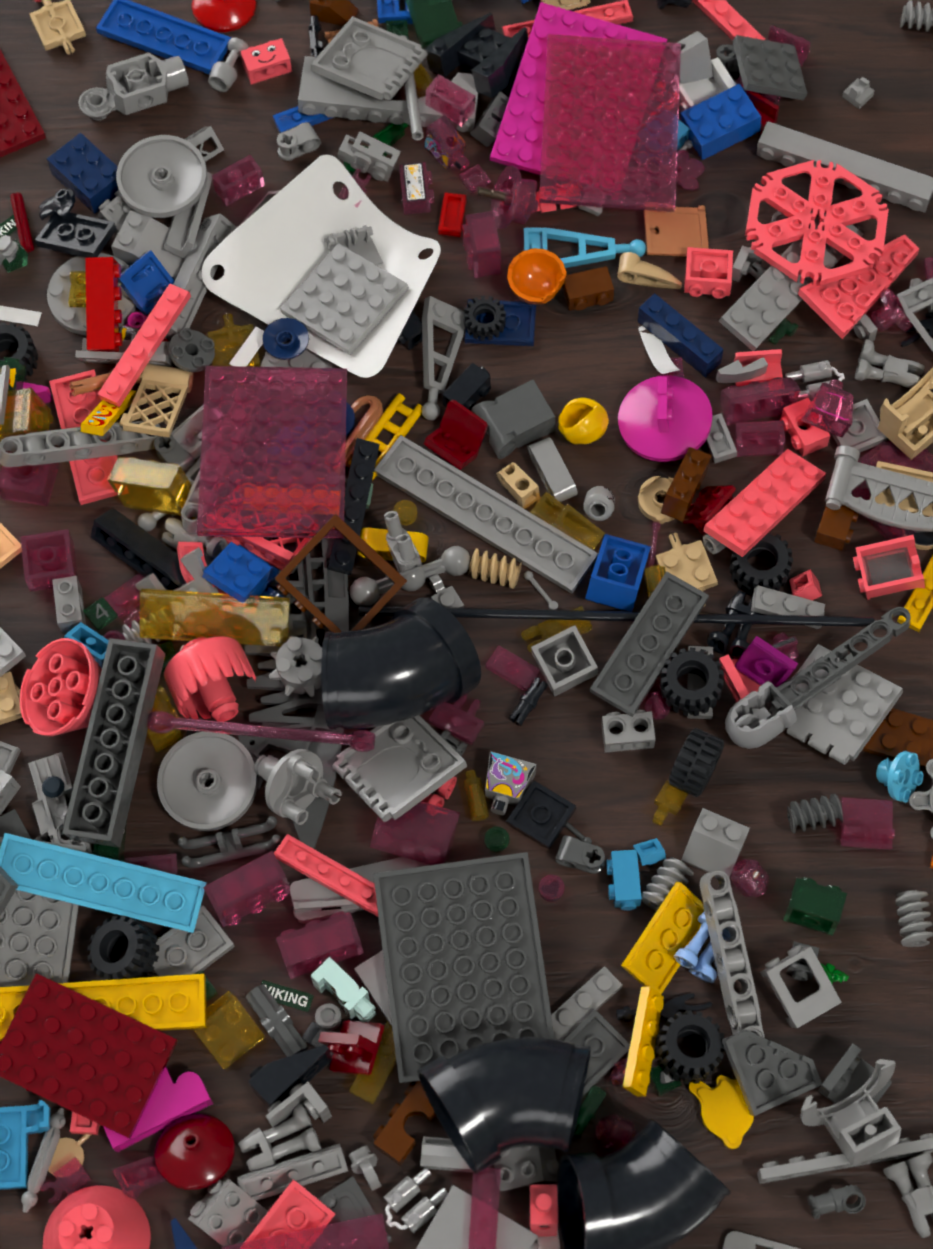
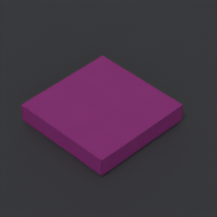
(765, 663)

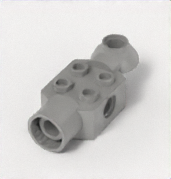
(134, 86)

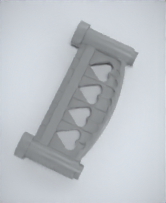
(850, 474)

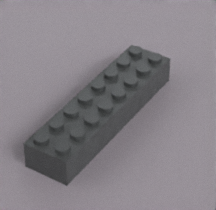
(114, 743)

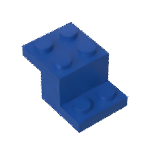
(240, 573)

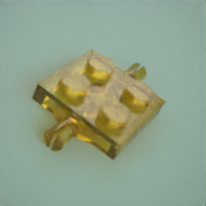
(229, 341)

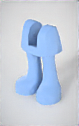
(688, 956)

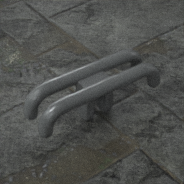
(230, 844)

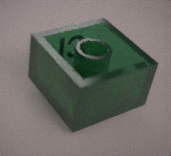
(815, 905)

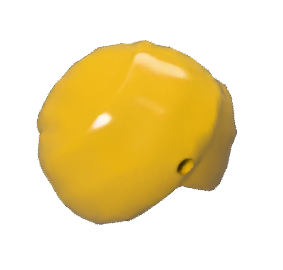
(583, 421)

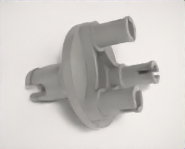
(294, 783)

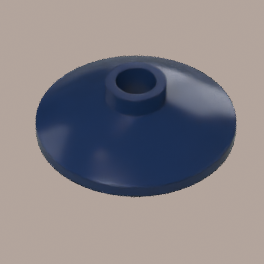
(285, 330)

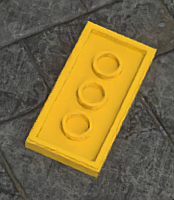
(670, 929)

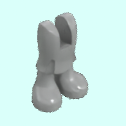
(894, 369)
(176, 534)
(917, 1200)

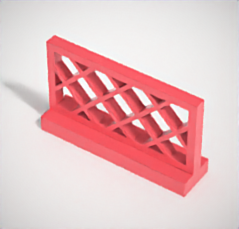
(269, 550)

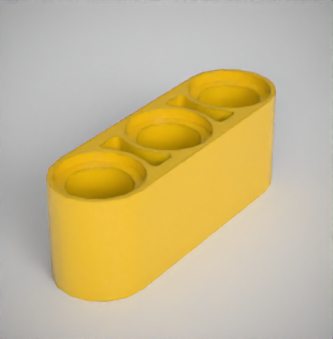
(377, 540)

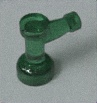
(786, 327)

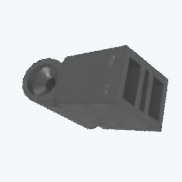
(516, 418)

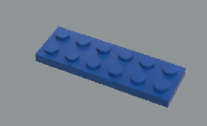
(163, 34)

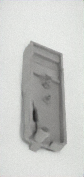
(311, 897)

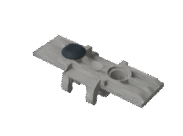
(53, 792)

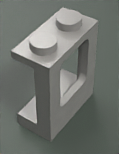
(813, 1005)

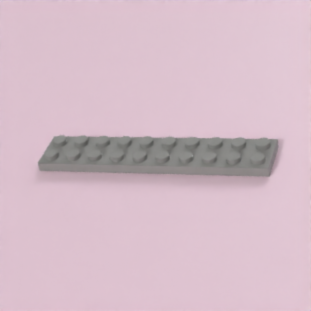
(486, 514)

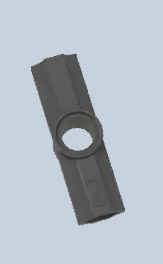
(276, 1021)

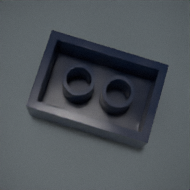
(85, 171)

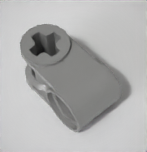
(298, 139)

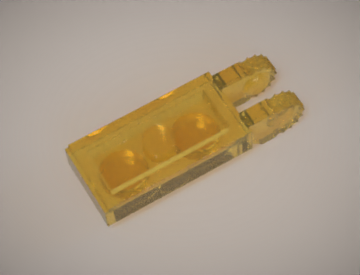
(552, 627)

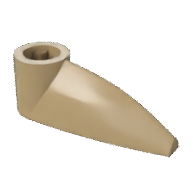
(638, 272)

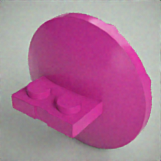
(665, 418)

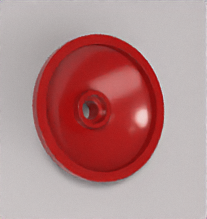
(223, 14)

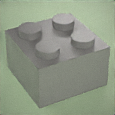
(564, 660)

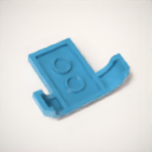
(15, 1126)

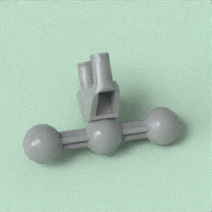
(407, 560)

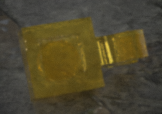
(669, 800)

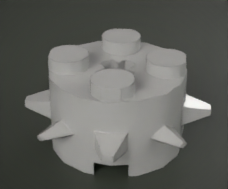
(288, 658)

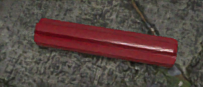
(21, 221)

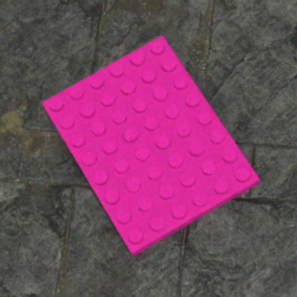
(522, 124)

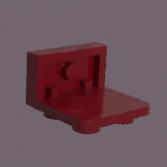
(458, 435)

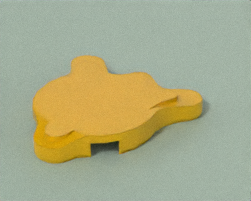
(723, 1110)

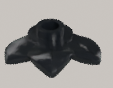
(60, 203)

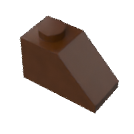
(333, 11)

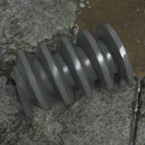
(814, 812)

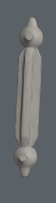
(43, 1160)

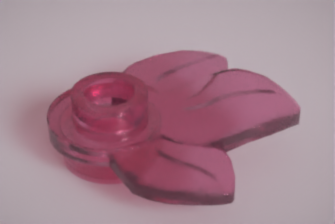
(688, 170)

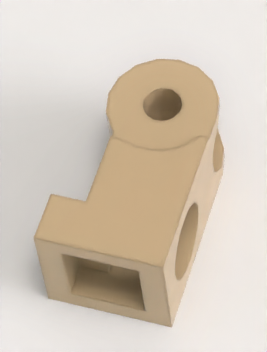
(519, 485)

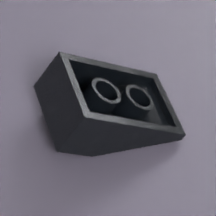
(280, 1076)

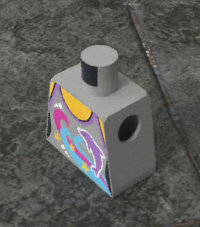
(507, 781)

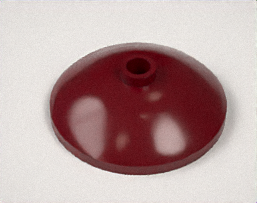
(196, 1164)

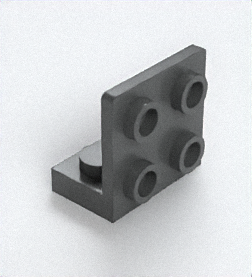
(848, 1077)

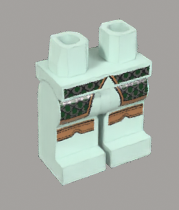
(345, 989)

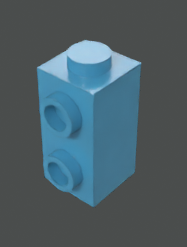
(625, 879)

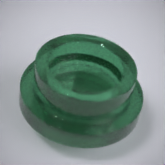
(496, 839)

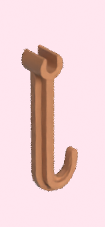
(365, 424)

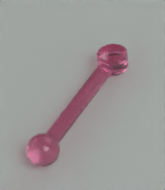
(655, 526)

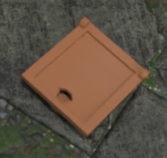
(677, 231)

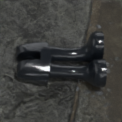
(720, 640)

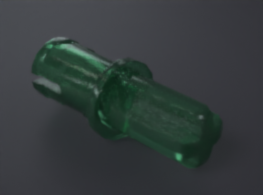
(588, 1109)

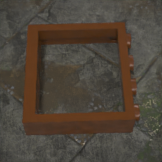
(304, 604)

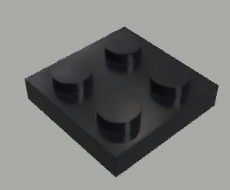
(541, 814)

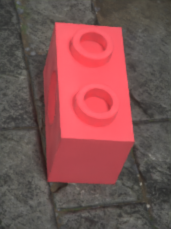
(803, 440)

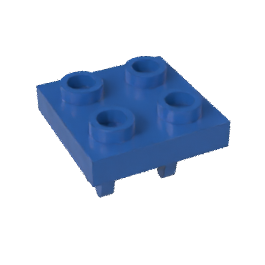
(145, 282)

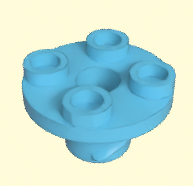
(900, 775)

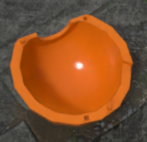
(536, 275)

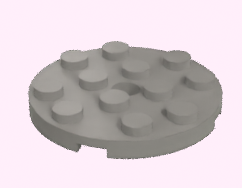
(58, 291)

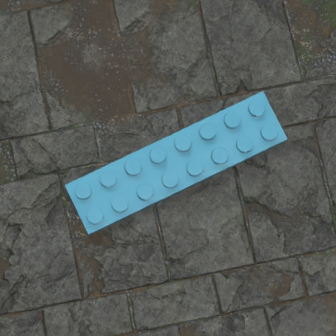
(102, 883)

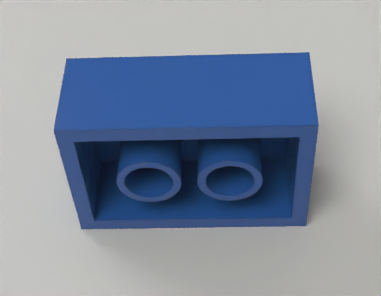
(721, 121)

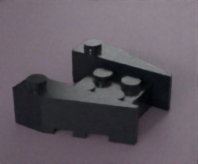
(479, 49)

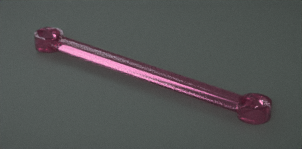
(165, 722)

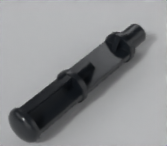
(314, 28)

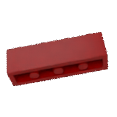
(102, 304)

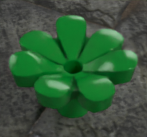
(834, 975)

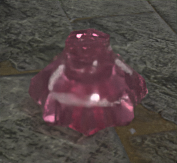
(618, 1073)

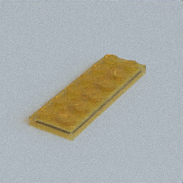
(208, 615)

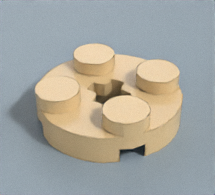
(648, 498)

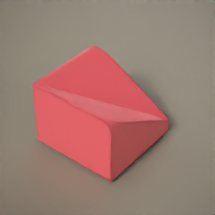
(806, 585)

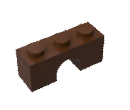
(684, 485)
(392, 1138)

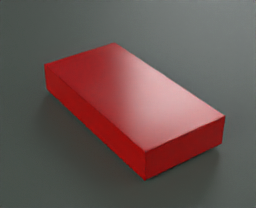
(452, 214)

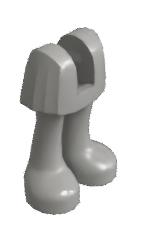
(263, 1139)

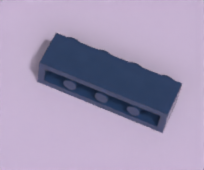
(680, 335)

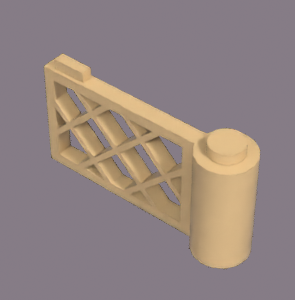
(164, 381)

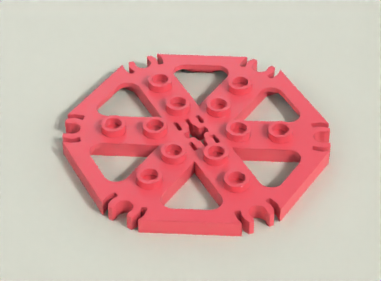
(801, 223)

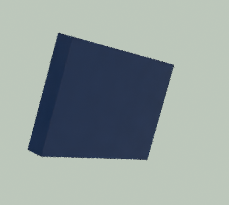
(518, 328)

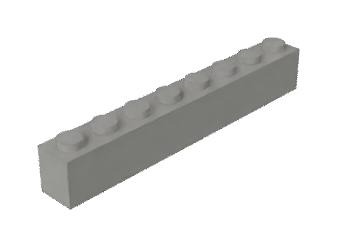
(892, 181)

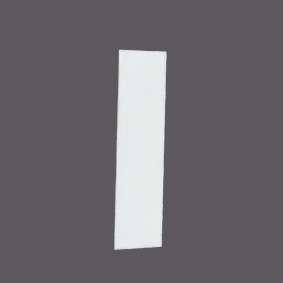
(19, 315)
(248, 349)

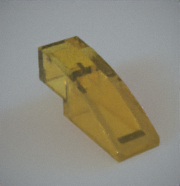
(567, 520)

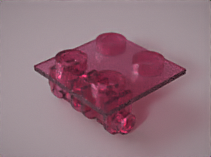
(867, 823)

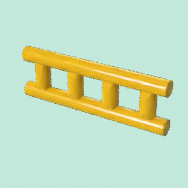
(384, 423)

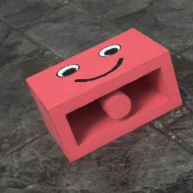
(266, 61)

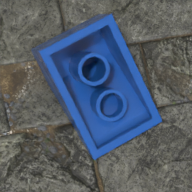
(617, 573)

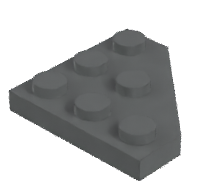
(768, 1071)

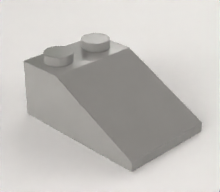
(141, 235)

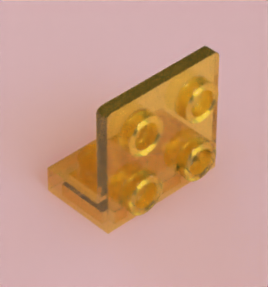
(228, 1030)

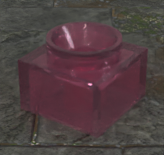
(28, 483)

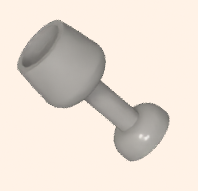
(223, 73)

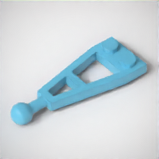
(538, 238)

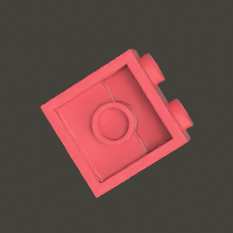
(708, 272)

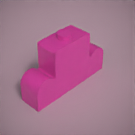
(166, 1106)

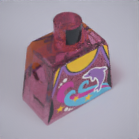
(446, 144)

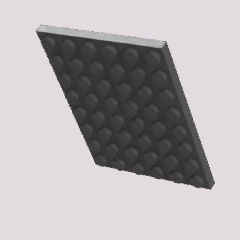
(461, 958)

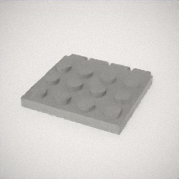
(369, 59)
(844, 712)
(401, 769)

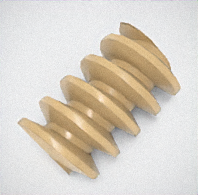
(494, 569)

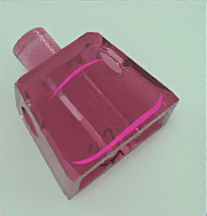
(830, 409)

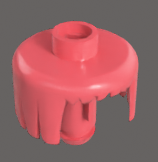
(199, 678)

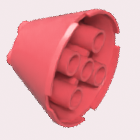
(60, 688)
(101, 1213)

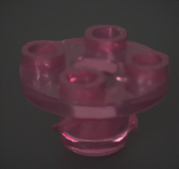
(890, 313)

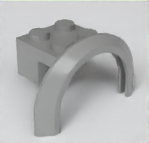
(857, 1121)

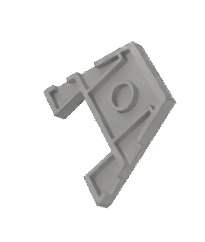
(195, 566)

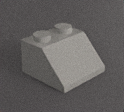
(715, 843)

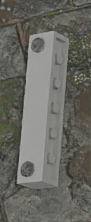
(210, 235)

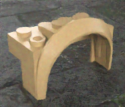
(910, 419)

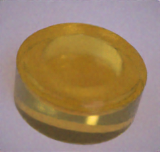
(407, 511)

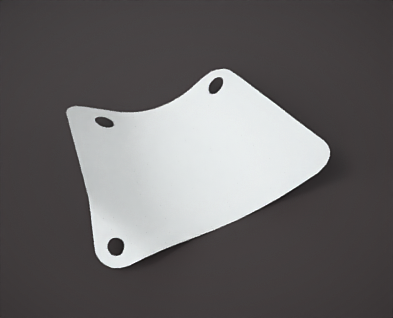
(286, 242)

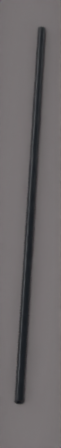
(631, 616)

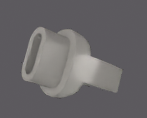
(363, 1163)

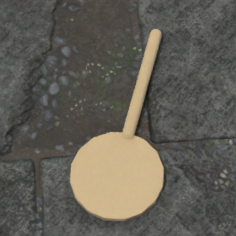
(66, 1151)

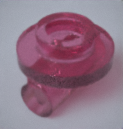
(657, 706)

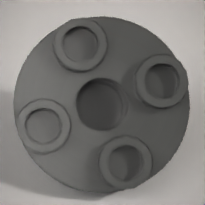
(191, 350)

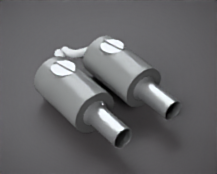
(813, 372)
(403, 1193)

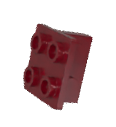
(709, 503)
(353, 1047)

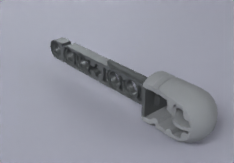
(749, 720)

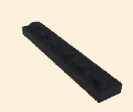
(356, 498)

